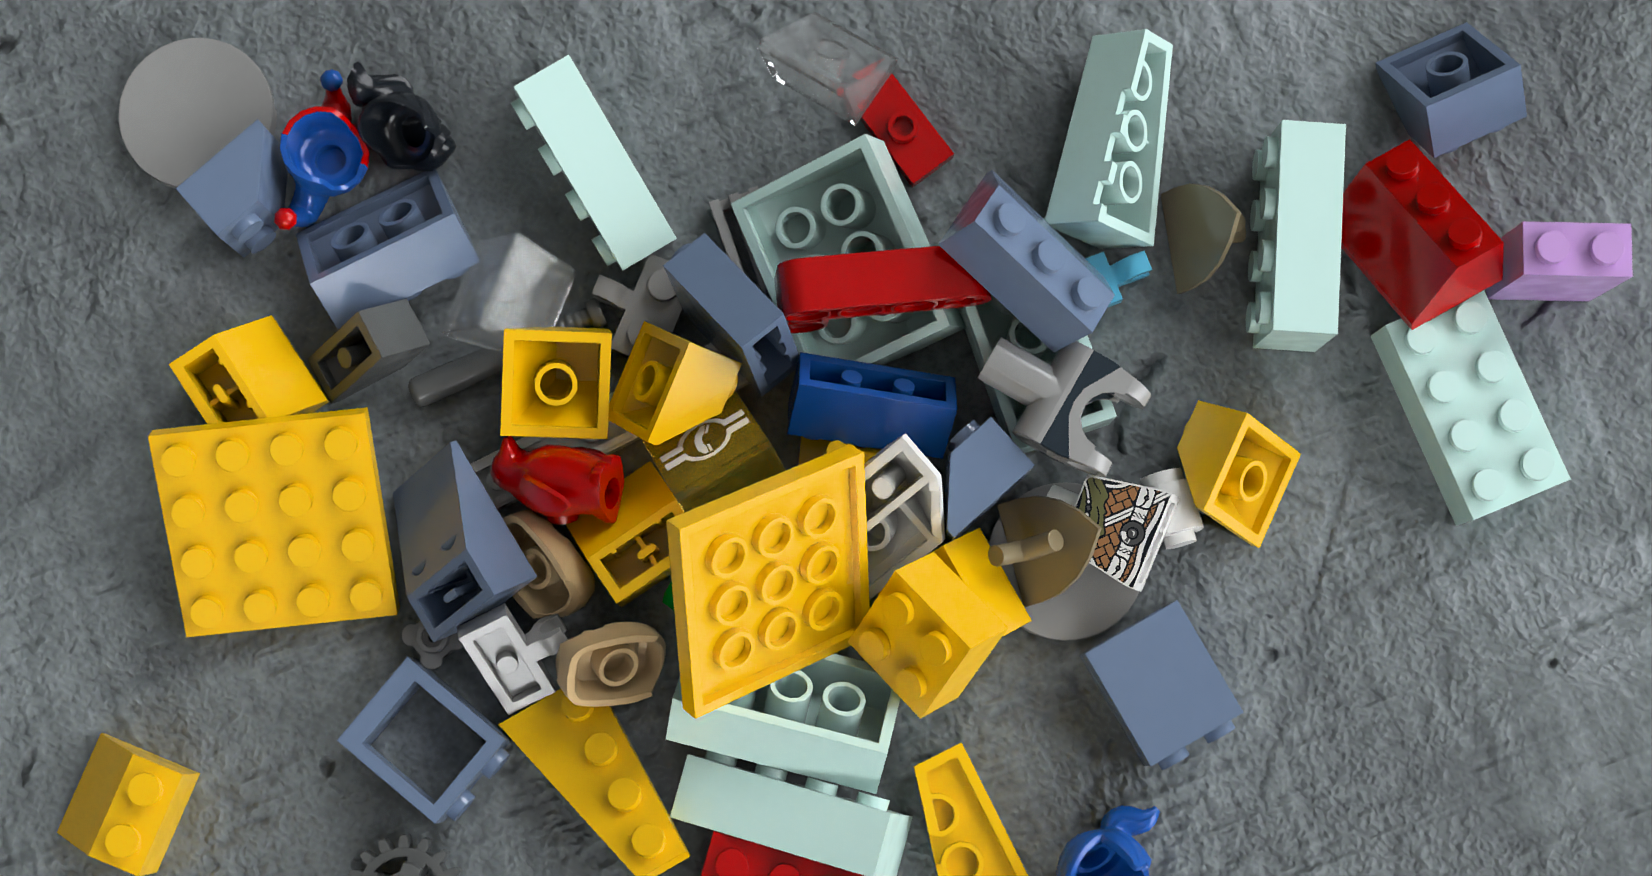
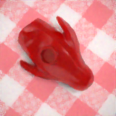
(561, 480)

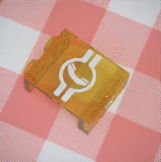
(716, 457)

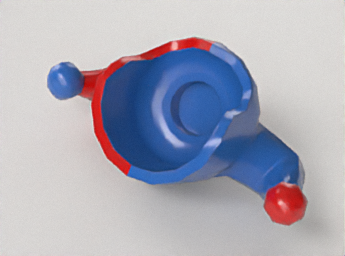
(321, 155)

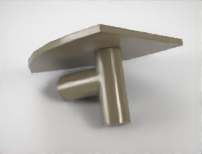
(1199, 232)
(1046, 545)

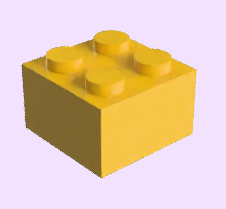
(927, 634)

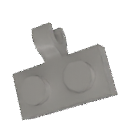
(649, 302)
(511, 658)

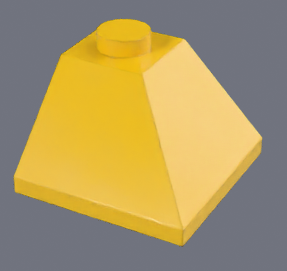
(556, 382)
(670, 385)
(1235, 469)

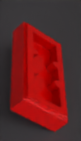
(907, 133)

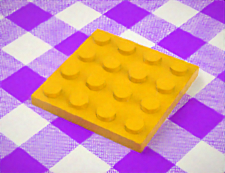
(275, 522)
(769, 578)

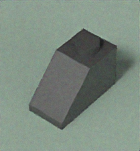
(368, 349)

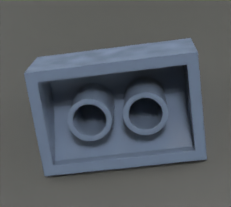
(386, 248)
(1027, 265)

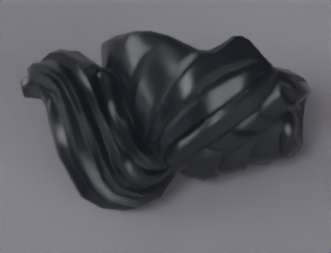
(398, 122)

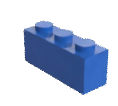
(870, 404)

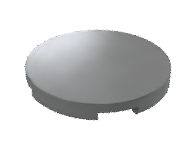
(190, 105)
(1085, 607)

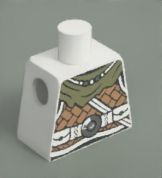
(1131, 524)

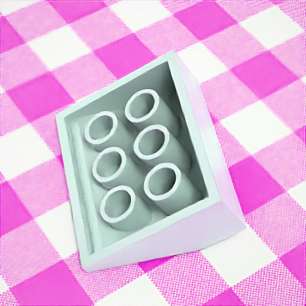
(836, 207)

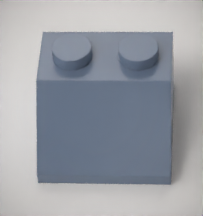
(1453, 89)
(241, 190)
(979, 474)

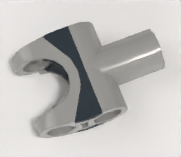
(1058, 396)

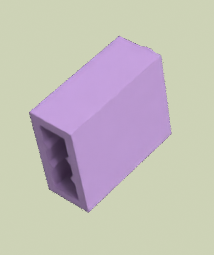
(1563, 261)

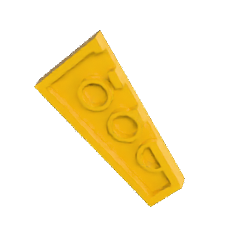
(601, 777)
(962, 820)

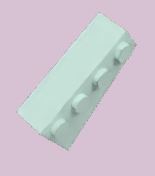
(1115, 143)
(593, 163)
(790, 816)

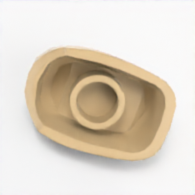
(562, 578)
(611, 664)

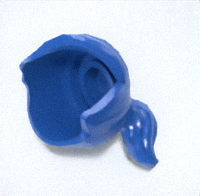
(1112, 847)

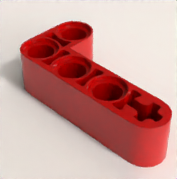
(872, 284)

